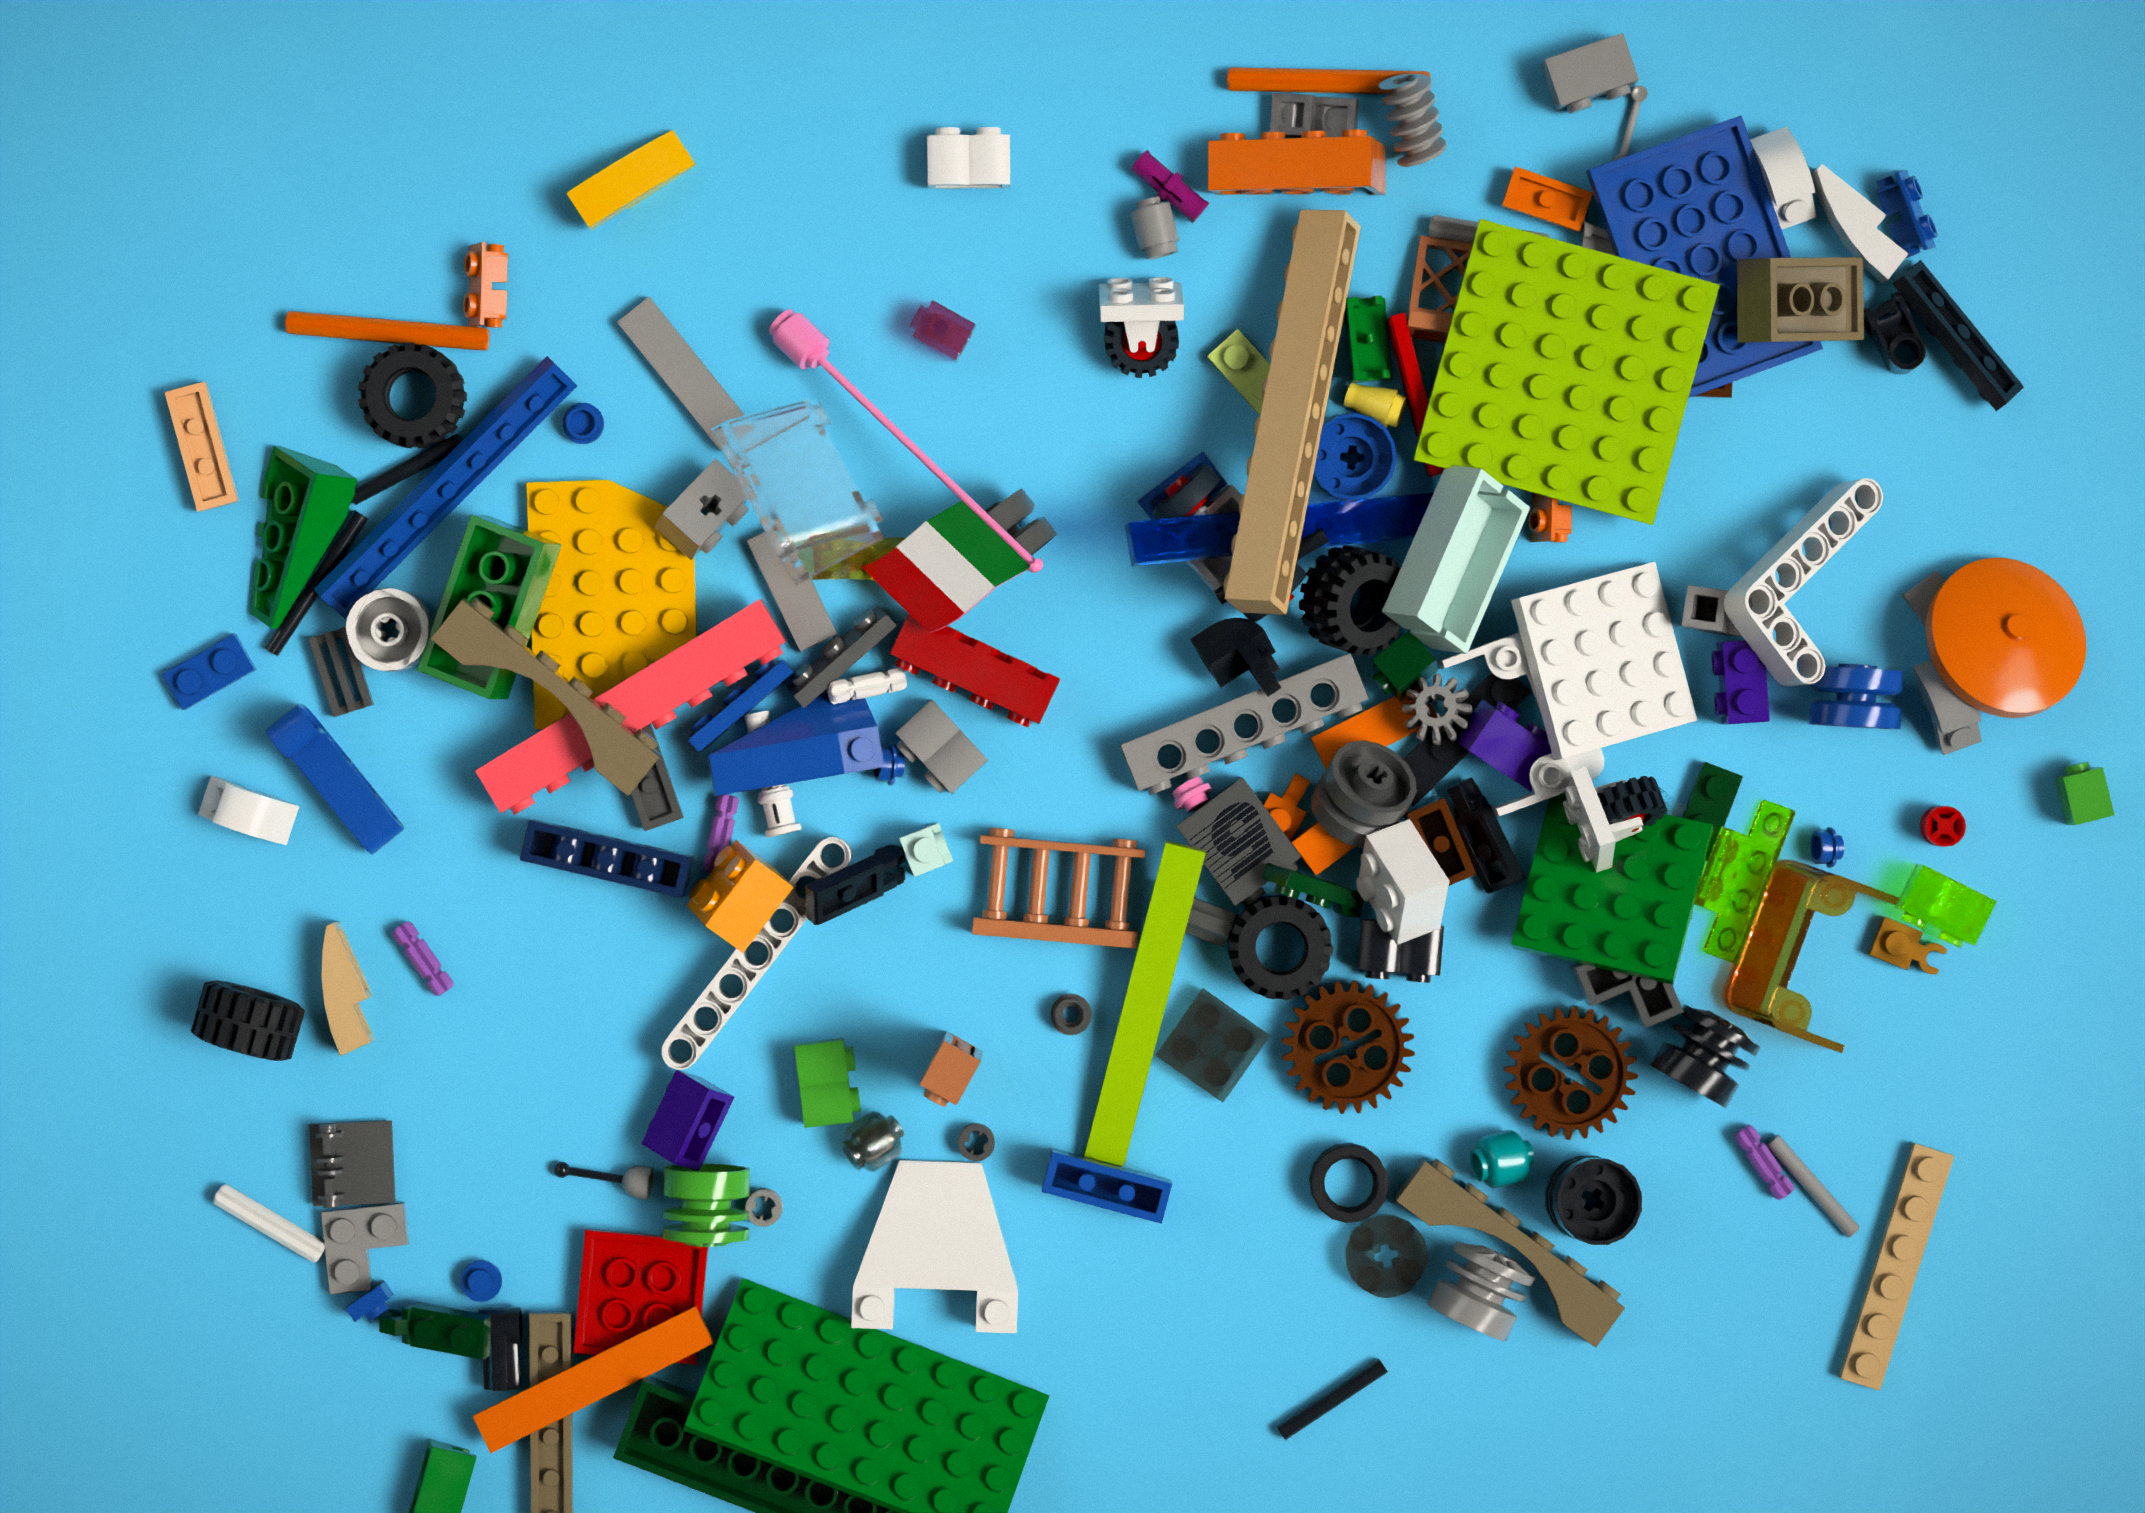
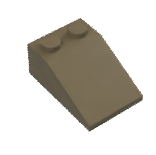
(1800, 299)

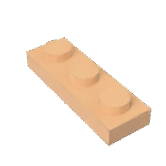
(201, 446)

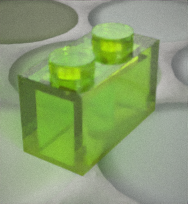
(1944, 905)

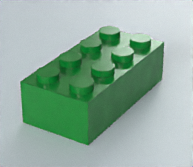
(507, 573)

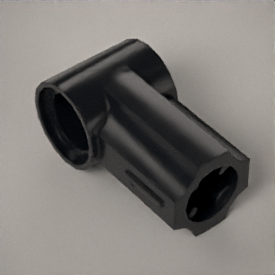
(502, 1367)

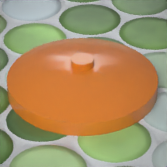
(2005, 637)

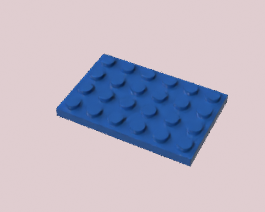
(1694, 213)

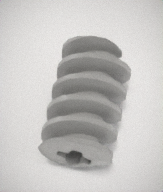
(1415, 118)

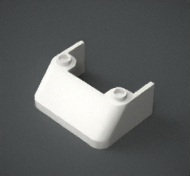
(1547, 777)

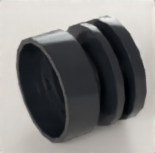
(1705, 1055)
(1616, 1196)

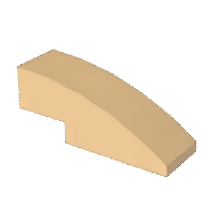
(343, 990)

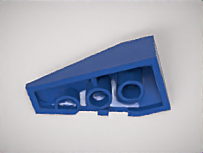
(800, 747)

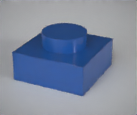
(371, 1304)

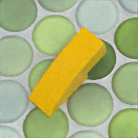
(630, 179)

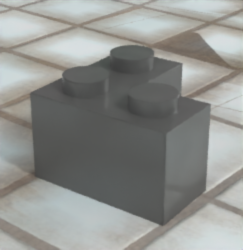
(1649, 999)

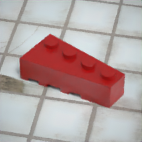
(976, 668)

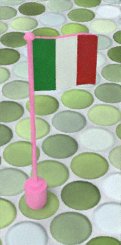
(950, 557)

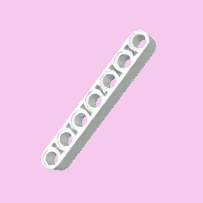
(741, 966)

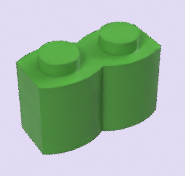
(825, 1082)

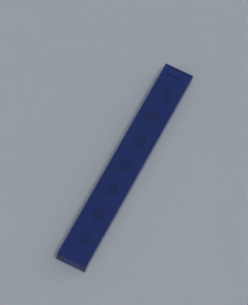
(1213, 533)

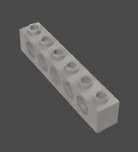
(1338, 674)

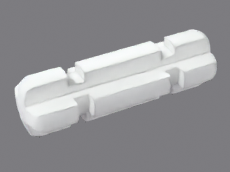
(867, 685)

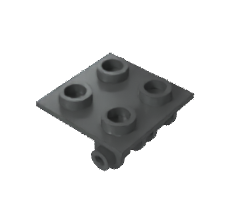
(352, 1163)

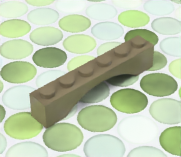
(479, 640)
(1441, 1201)

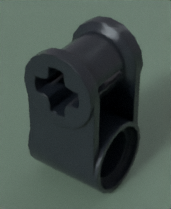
(1894, 331)

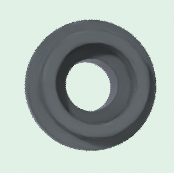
(1077, 1026)

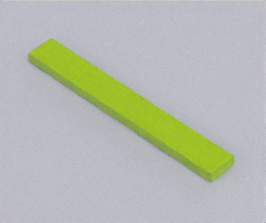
(1145, 1003)

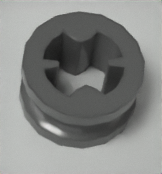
(964, 1137)

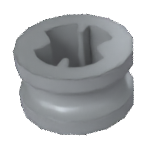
(776, 1210)

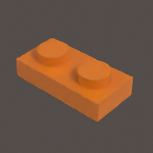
(1546, 199)

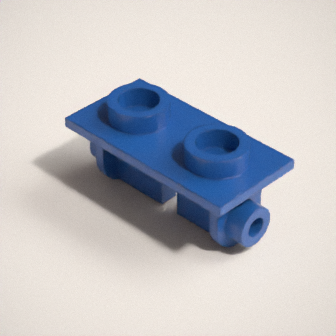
(1904, 198)

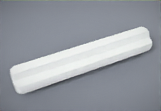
(269, 1223)

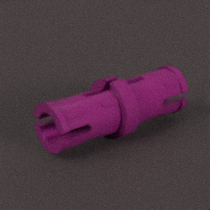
(1169, 186)

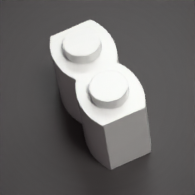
(968, 160)

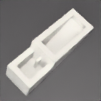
(1857, 223)

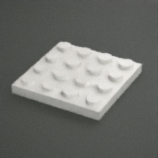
(1604, 660)

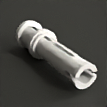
(774, 799)

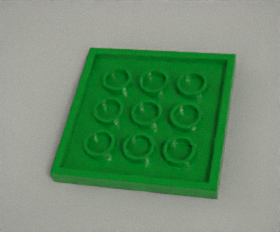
(1621, 917)

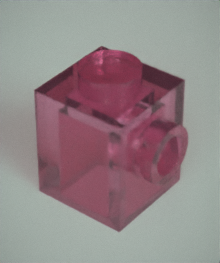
(942, 330)

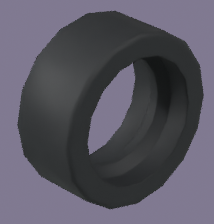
(1374, 1200)

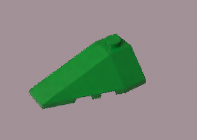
(302, 517)

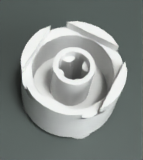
(368, 638)

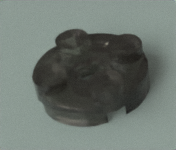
(1366, 1242)

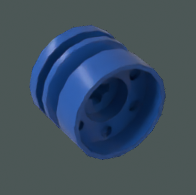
(1371, 442)

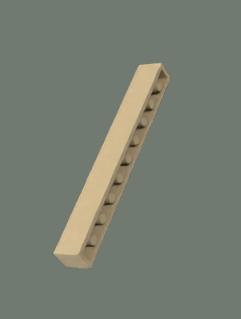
(1292, 412)

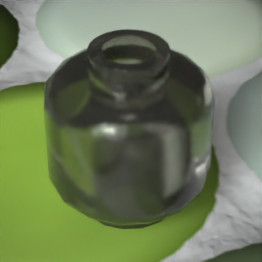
(872, 1141)

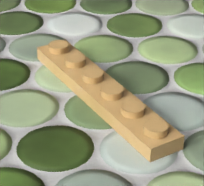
(1896, 1266)

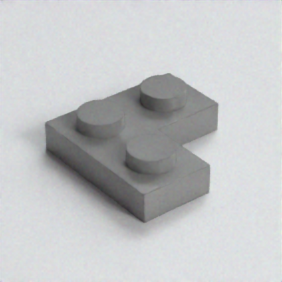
(349, 1237)

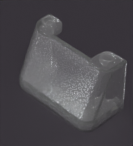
(799, 486)

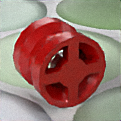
(1953, 826)

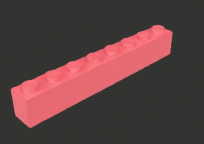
(642, 698)

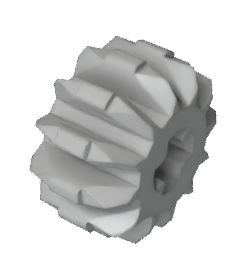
(1422, 714)

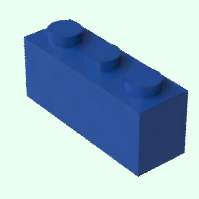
(1106, 1185)

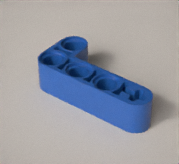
(335, 777)

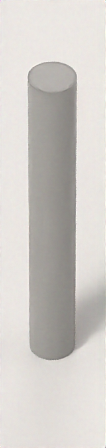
(1813, 1186)

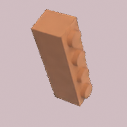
(950, 1070)

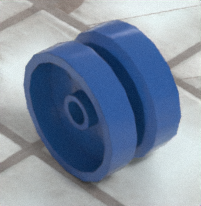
(1856, 697)

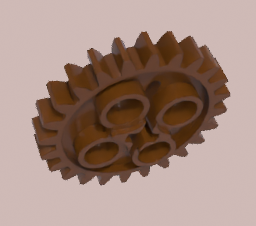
(1590, 1041)
(1362, 1081)

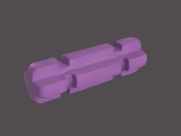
(721, 829)
(422, 958)
(1763, 1162)

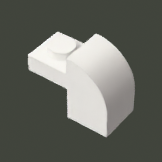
(1786, 176)
(248, 811)

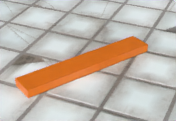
(593, 1379)

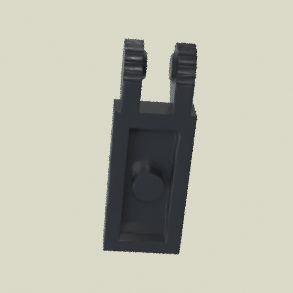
(855, 884)

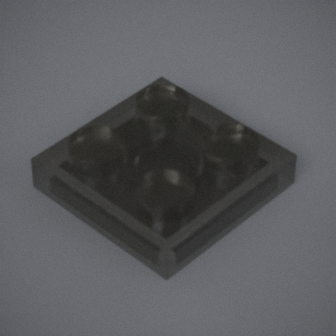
(1212, 1045)

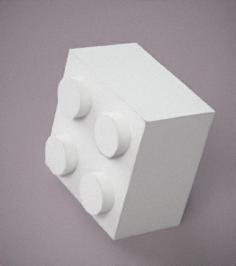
(1402, 882)

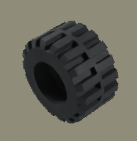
(378, 384)
(1330, 595)
(1316, 947)
(247, 1020)

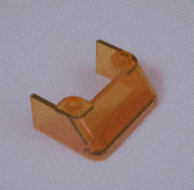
(1772, 947)

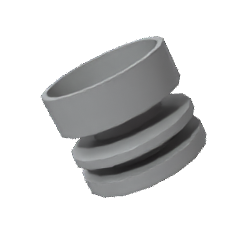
(1481, 1290)

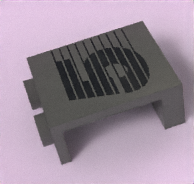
(1238, 841)

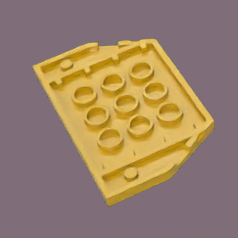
(615, 590)

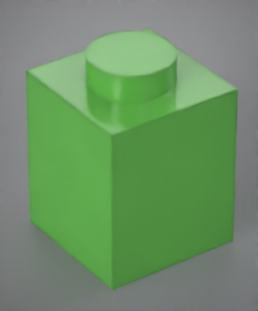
(2084, 794)

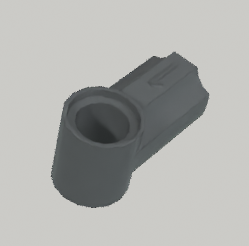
(1210, 922)

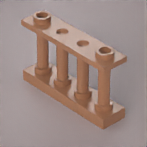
(1076, 926)

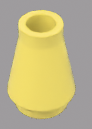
(1380, 403)

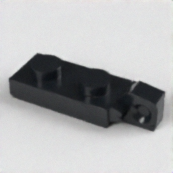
(1484, 838)

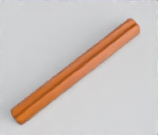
(1310, 80)
(387, 330)

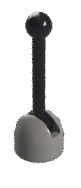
(636, 1181)

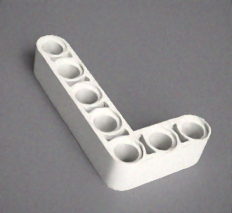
(1794, 571)

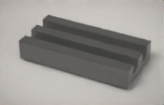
(336, 709)

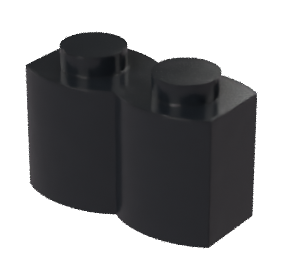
(1415, 957)

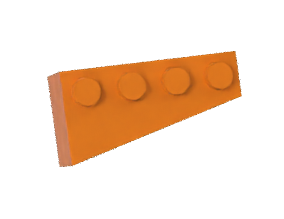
(1296, 164)

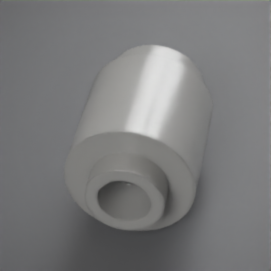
(1155, 228)

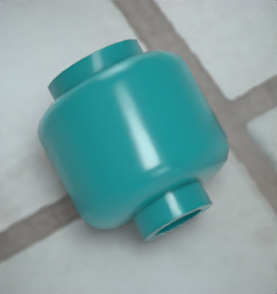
(1501, 1159)

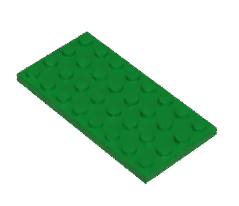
(863, 1409)

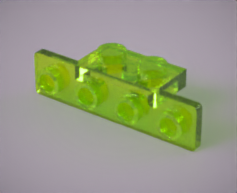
(1739, 876)

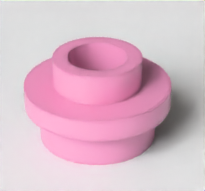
(1191, 794)

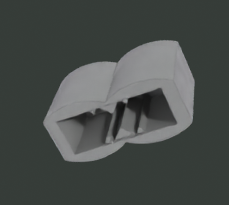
(940, 747)

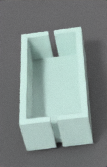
(1456, 559)

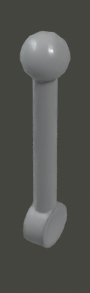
(1638, 95)

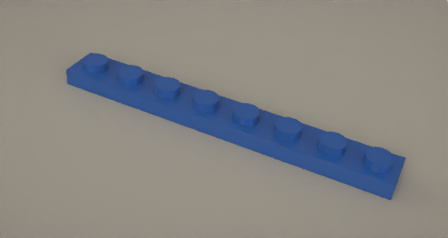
(446, 486)

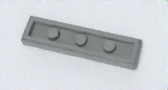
(679, 366)

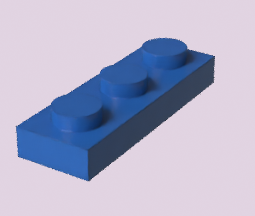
(739, 704)

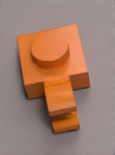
(1285, 809)

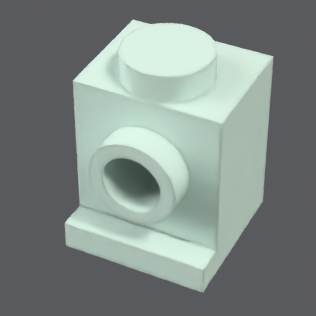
(926, 849)

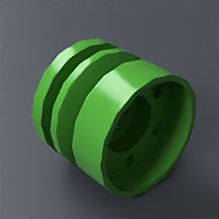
(706, 1204)

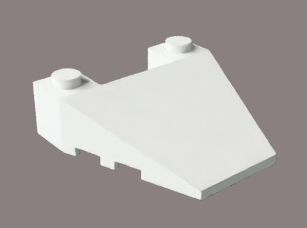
(940, 1235)

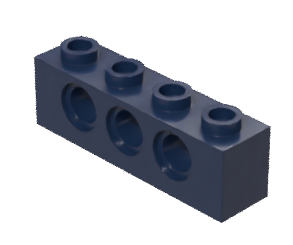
(606, 858)

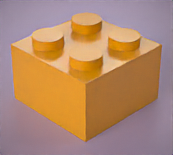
(738, 895)

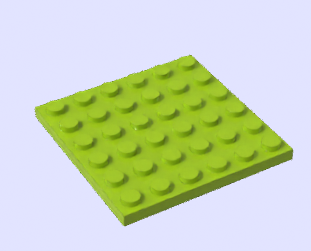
(1566, 371)

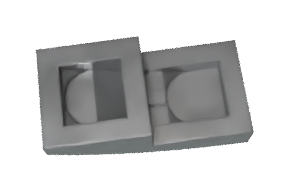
(1309, 113)

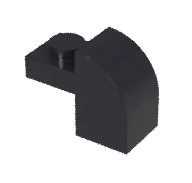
(1235, 647)

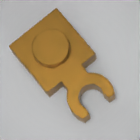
(1900, 945)

